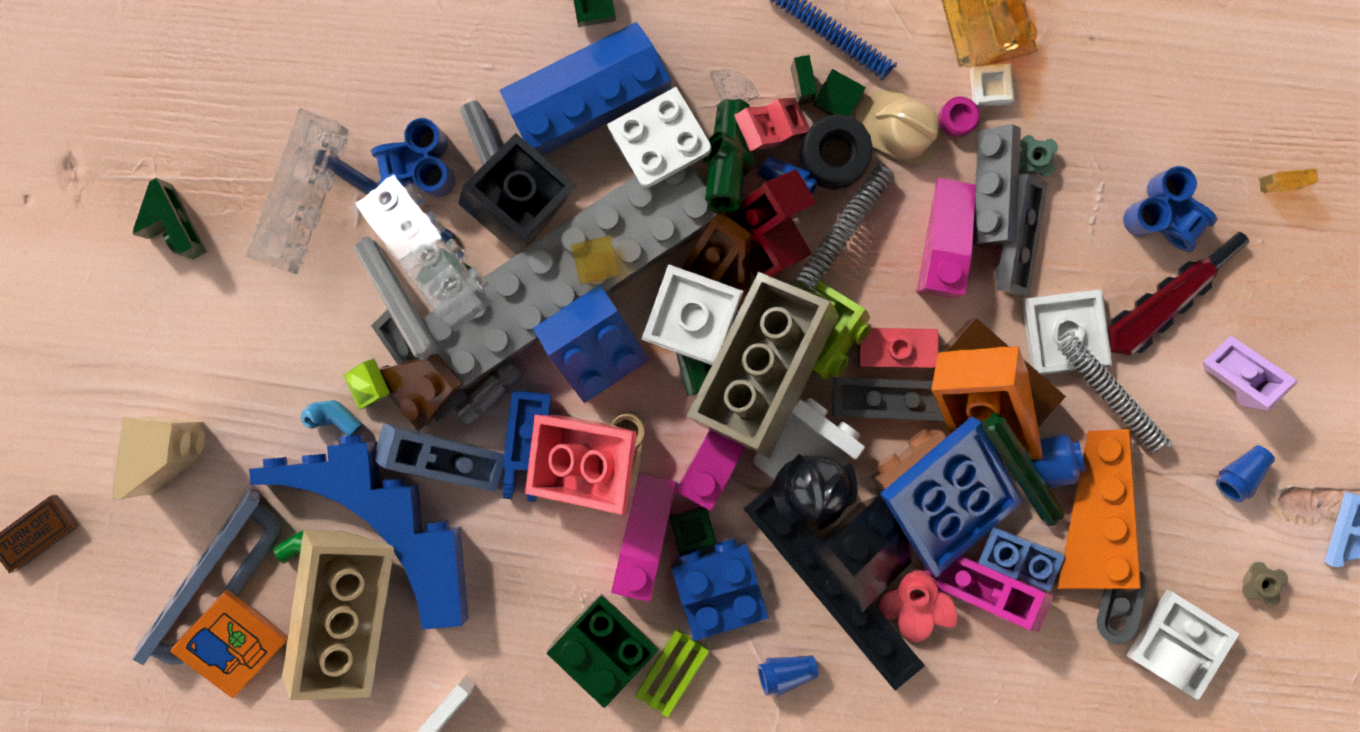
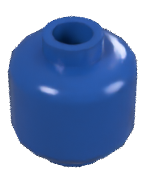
(1060, 461)

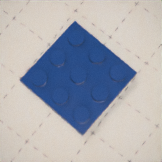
(952, 496)

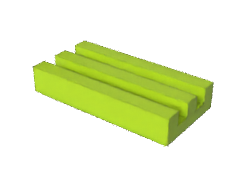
(654, 701)

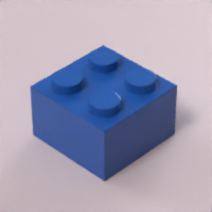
(591, 344)

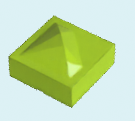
(366, 384)

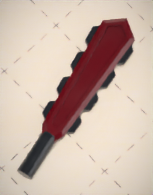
(1154, 313)

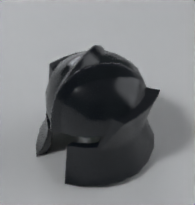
(814, 489)

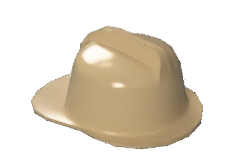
(900, 126)

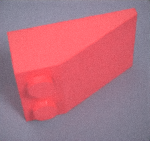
(581, 462)

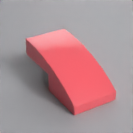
(772, 123)

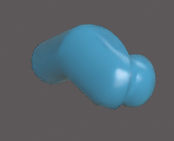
(330, 413)

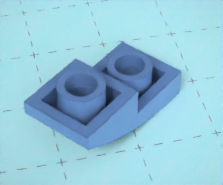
(1021, 558)

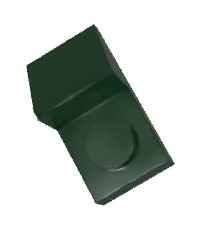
(163, 212)

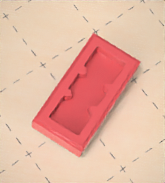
(899, 348)

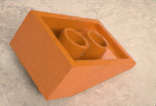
(987, 383)

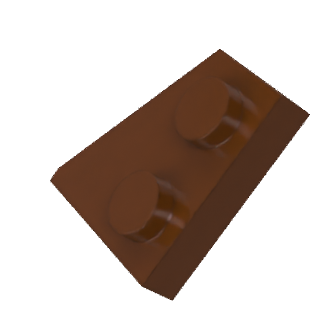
(723, 254)
(421, 388)

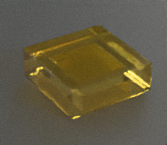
(1288, 180)
(595, 260)

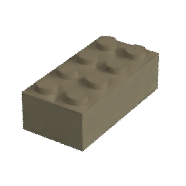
(764, 364)

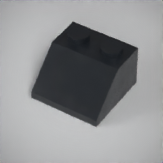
(515, 193)
(863, 552)

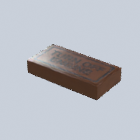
(35, 533)

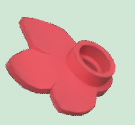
(918, 611)

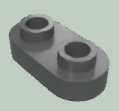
(1124, 604)

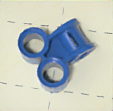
(412, 163)
(1175, 216)

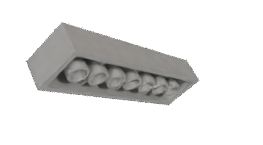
(544, 276)

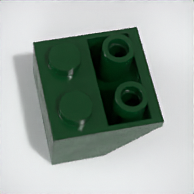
(602, 650)

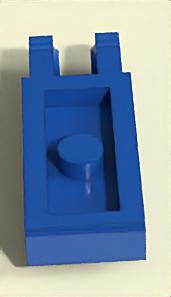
(519, 435)

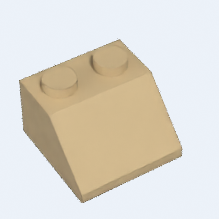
(154, 453)

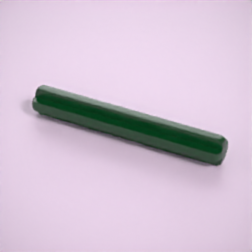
(1023, 468)

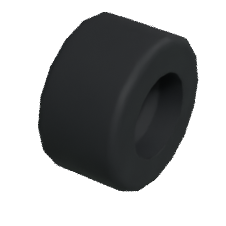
(843, 128)

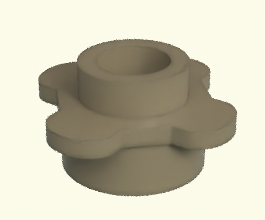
(1253, 580)

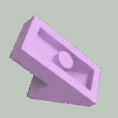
(1253, 377)

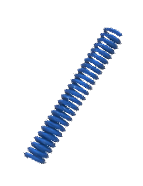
(849, 47)

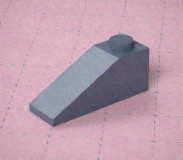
(438, 457)

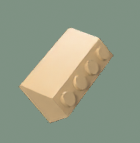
(336, 616)

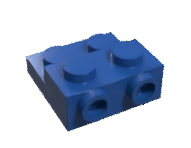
(719, 589)

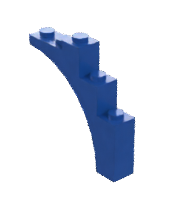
(351, 478)

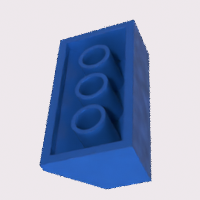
(586, 89)

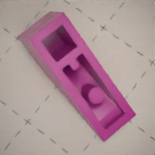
(948, 240)
(710, 469)
(644, 537)
(995, 592)

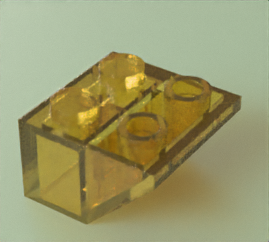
(989, 30)

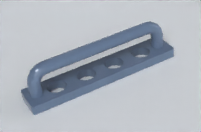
(247, 508)

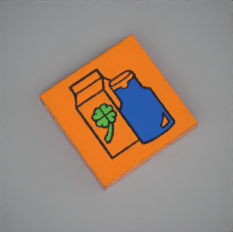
(229, 643)

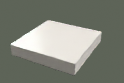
(691, 315)
(1055, 315)

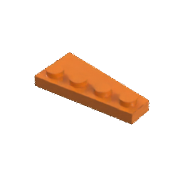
(1103, 522)

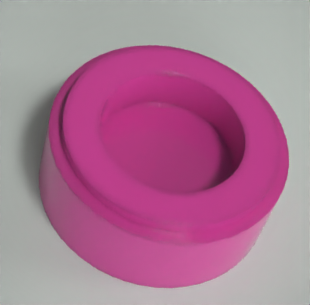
(958, 117)

